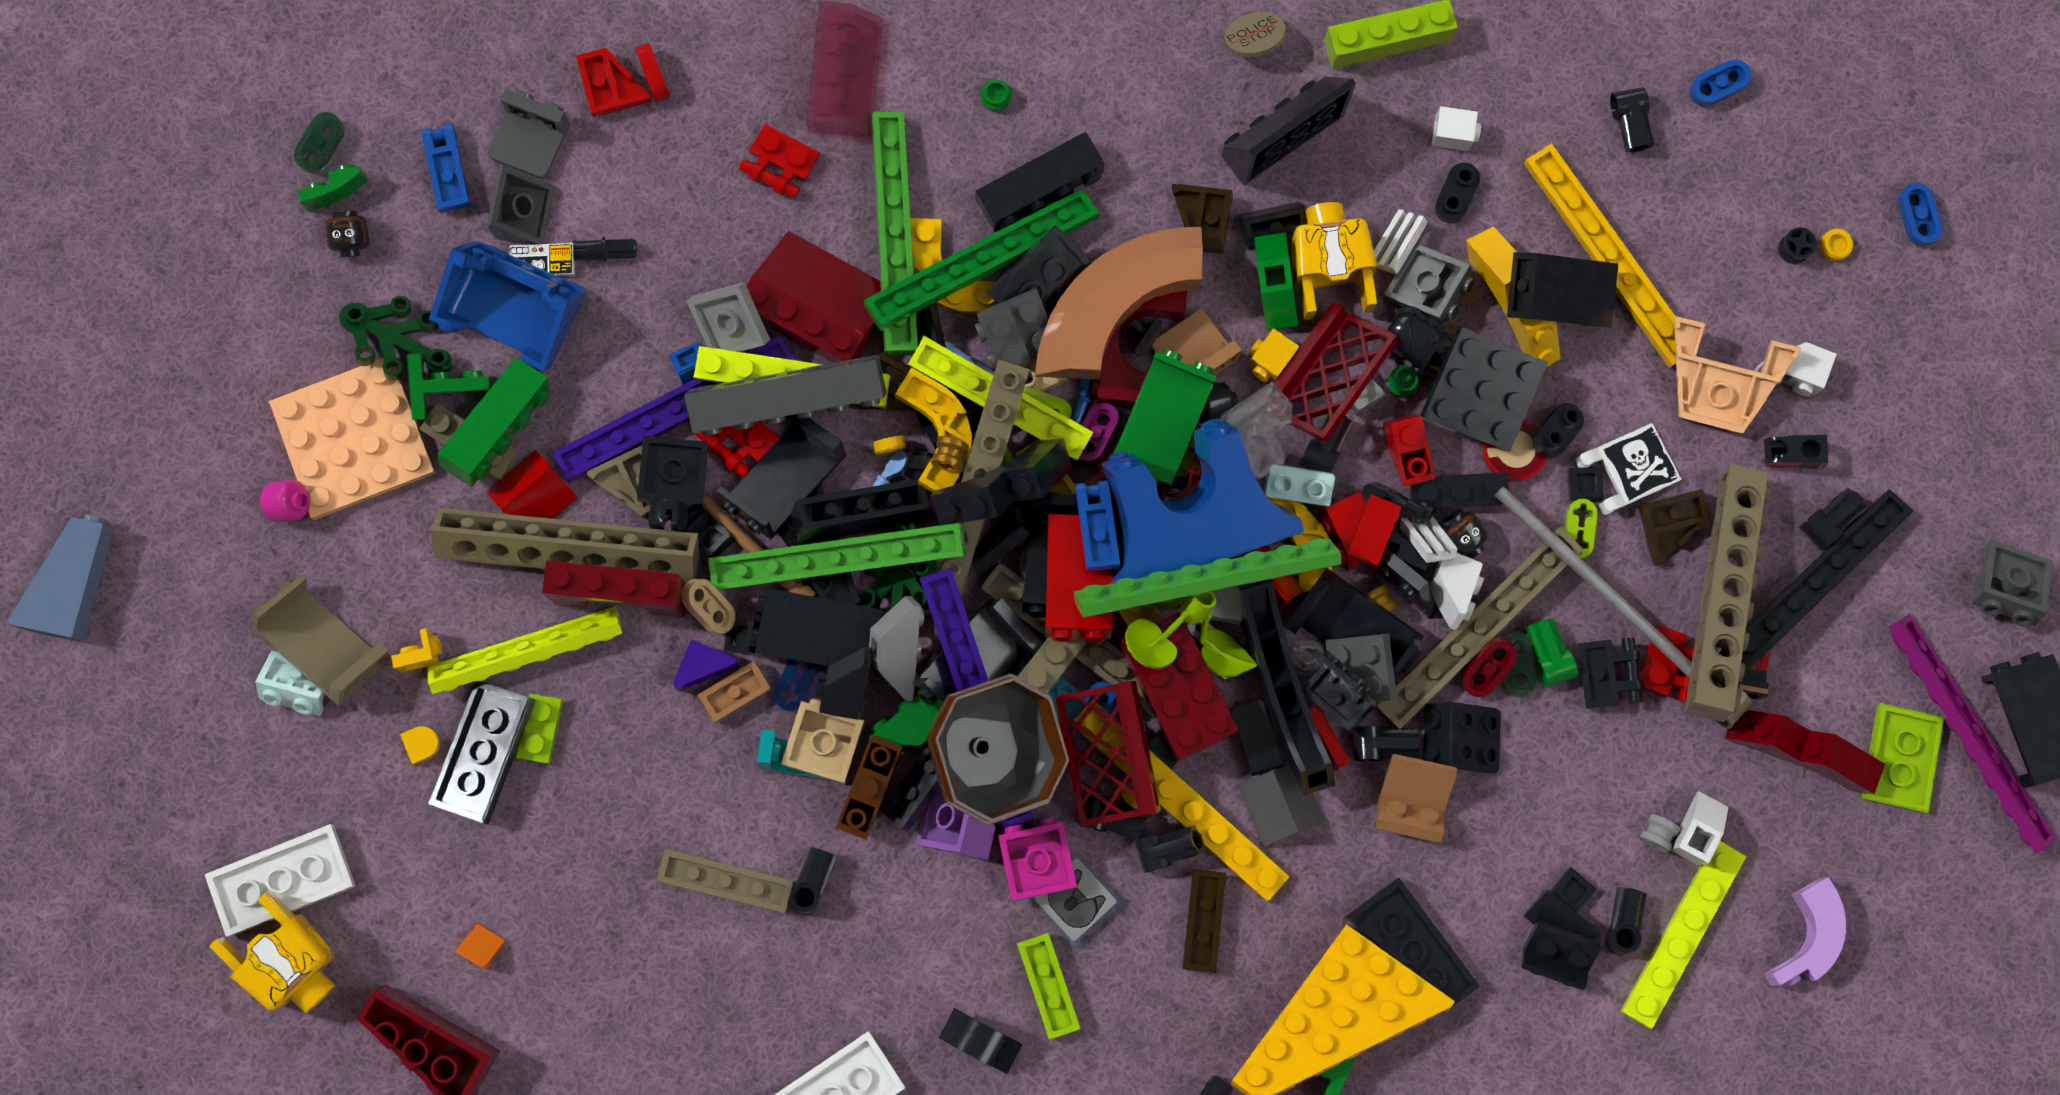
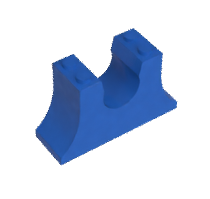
(1216, 521)

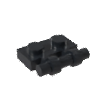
(1600, 676)

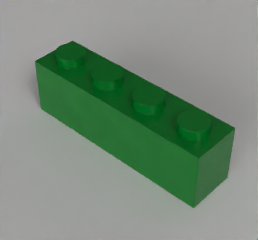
(494, 422)

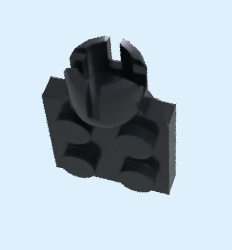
(672, 479)

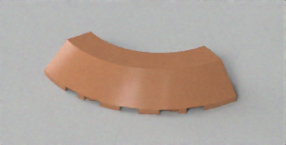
(1112, 291)

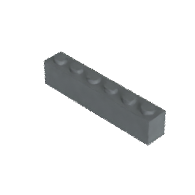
(786, 394)

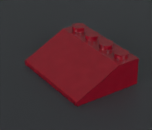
(814, 299)

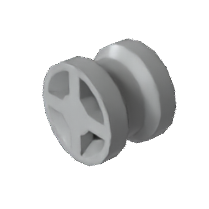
(1659, 833)

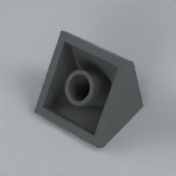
(520, 207)
(1279, 805)

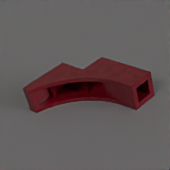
(1814, 750)

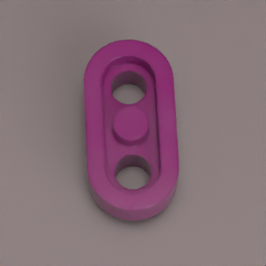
(1101, 435)

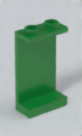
(1166, 413)

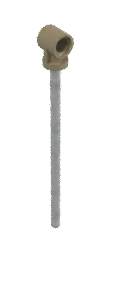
(1612, 596)

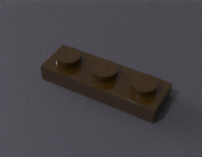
(1204, 920)

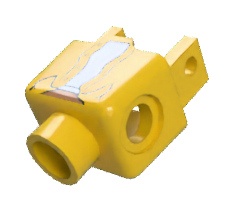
(1331, 254)
(281, 963)

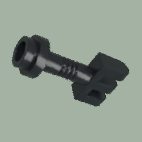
(1422, 511)

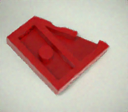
(609, 84)

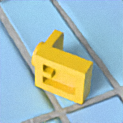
(415, 658)

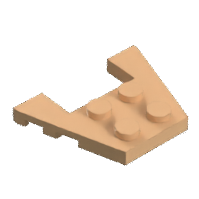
(1719, 391)

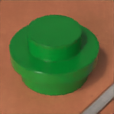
(996, 95)
(1403, 381)

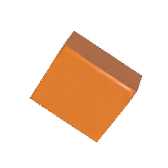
(481, 946)

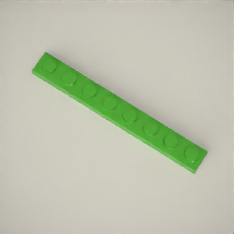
(893, 220)
(837, 556)
(1205, 578)

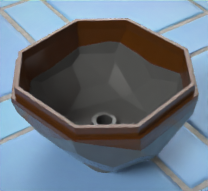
(1020, 753)

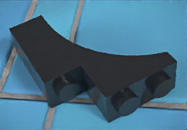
(989, 495)

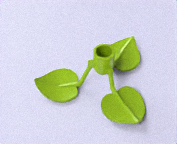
(1219, 651)

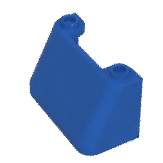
(507, 302)

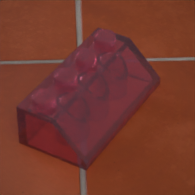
(844, 70)

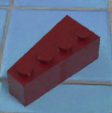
(428, 1044)

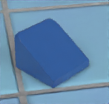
(685, 362)

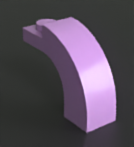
(1824, 935)

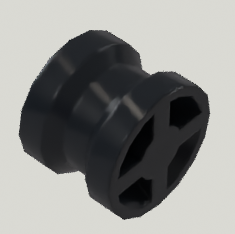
(1804, 244)

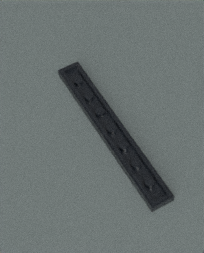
(1822, 576)

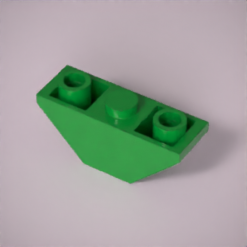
(1276, 281)
(909, 725)

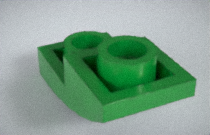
(342, 184)

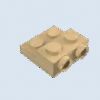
(822, 743)

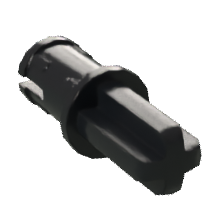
(605, 249)

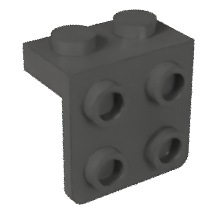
(529, 134)

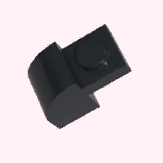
(980, 1041)

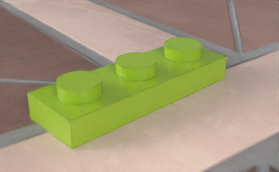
(1048, 986)

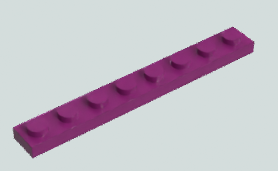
(1976, 740)

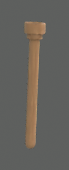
(748, 543)

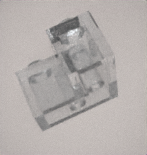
(1258, 421)

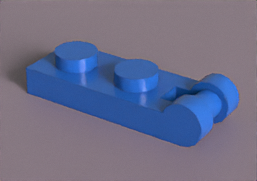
(446, 168)
(1097, 527)

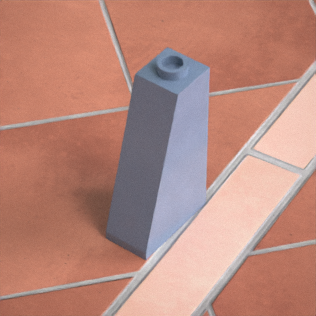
(67, 581)

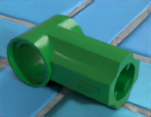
(1552, 658)

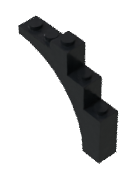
(1282, 688)

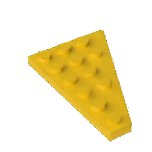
(1341, 1009)

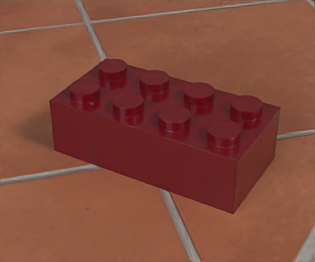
(1183, 696)

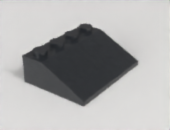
(1288, 127)

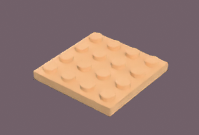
(351, 438)

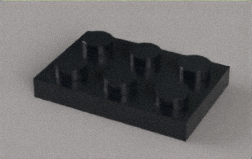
(1046, 266)

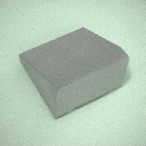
(1369, 397)

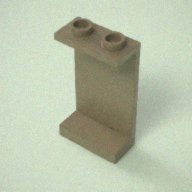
(317, 641)

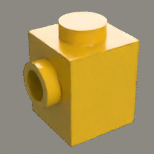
(1271, 356)

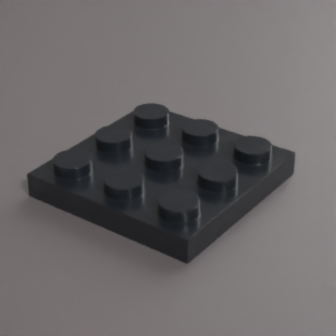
(1484, 389)

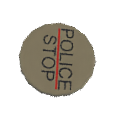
(1255, 34)

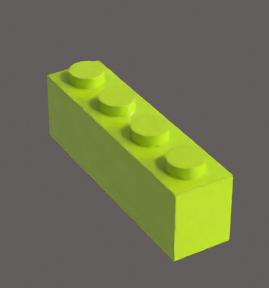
(1390, 33)

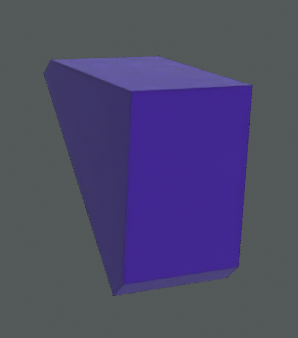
(701, 665)

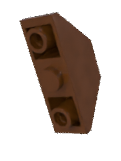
(870, 787)

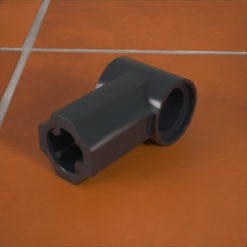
(1632, 114)
(1323, 455)
(1828, 523)
(1375, 743)
(1127, 827)
(1162, 850)
(813, 878)
(1626, 917)

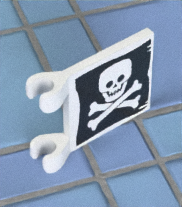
(1634, 465)

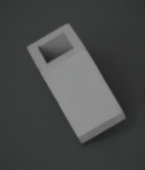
(897, 645)

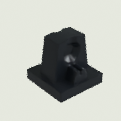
(915, 463)

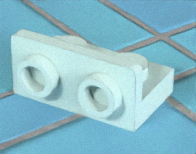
(1299, 484)
(286, 686)

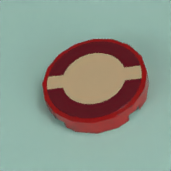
(1521, 461)

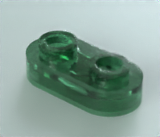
(316, 142)
(1524, 666)

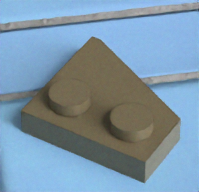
(621, 479)

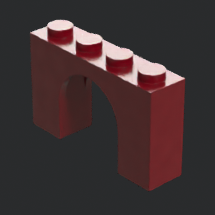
(1118, 380)
(579, 583)

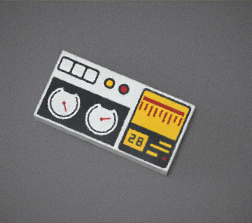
(550, 257)

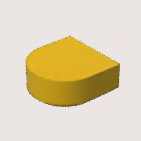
(420, 743)

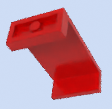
(1068, 574)

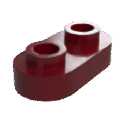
(1490, 666)

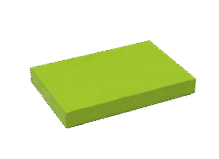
(1910, 749)

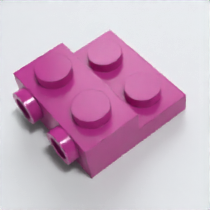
(1037, 859)

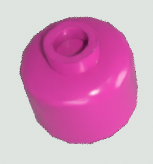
(284, 501)

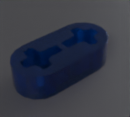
(802, 688)

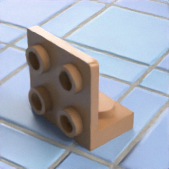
(1199, 341)
(1415, 798)

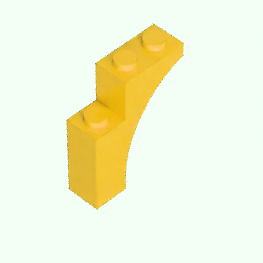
(1493, 261)

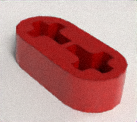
(652, 72)

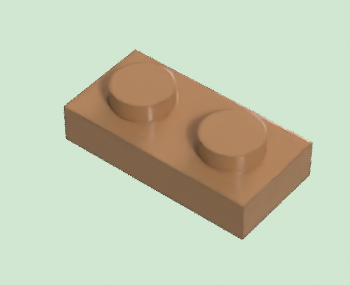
(734, 692)

